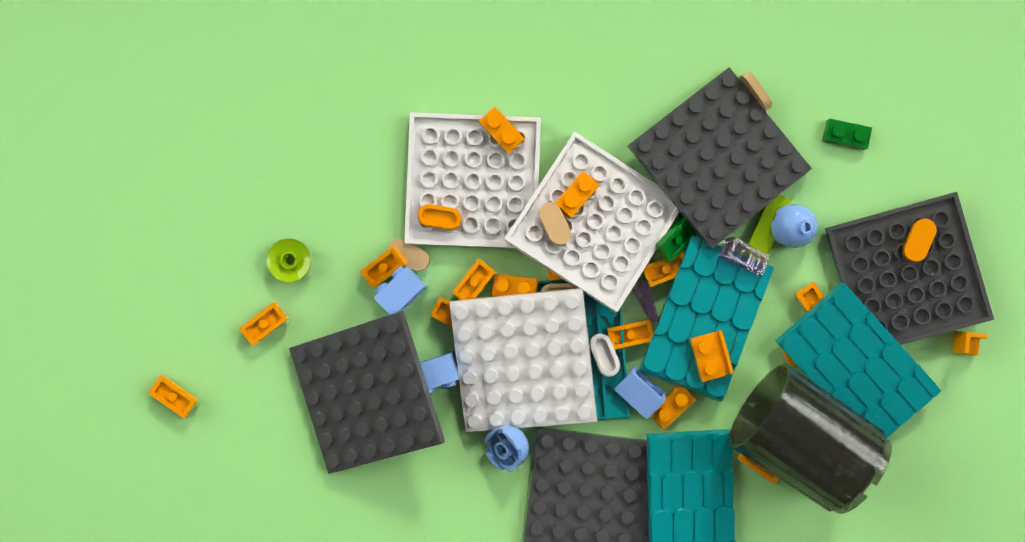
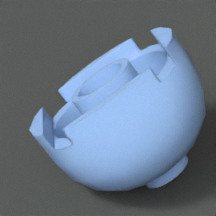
(794, 226)
(507, 447)

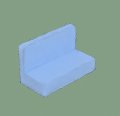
(641, 392)

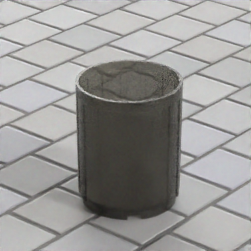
(810, 440)

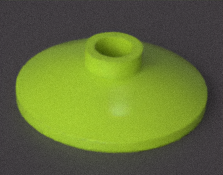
(278, 257)

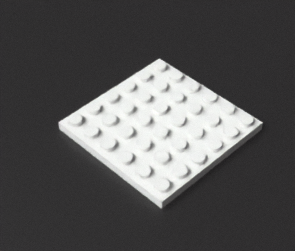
(465, 169)
(611, 231)
(524, 360)

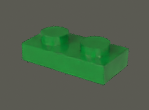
(847, 134)
(675, 240)

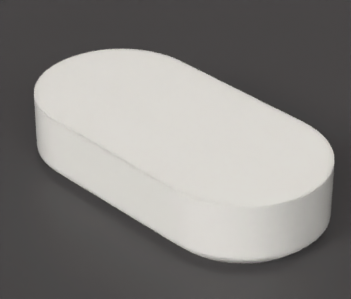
(604, 355)

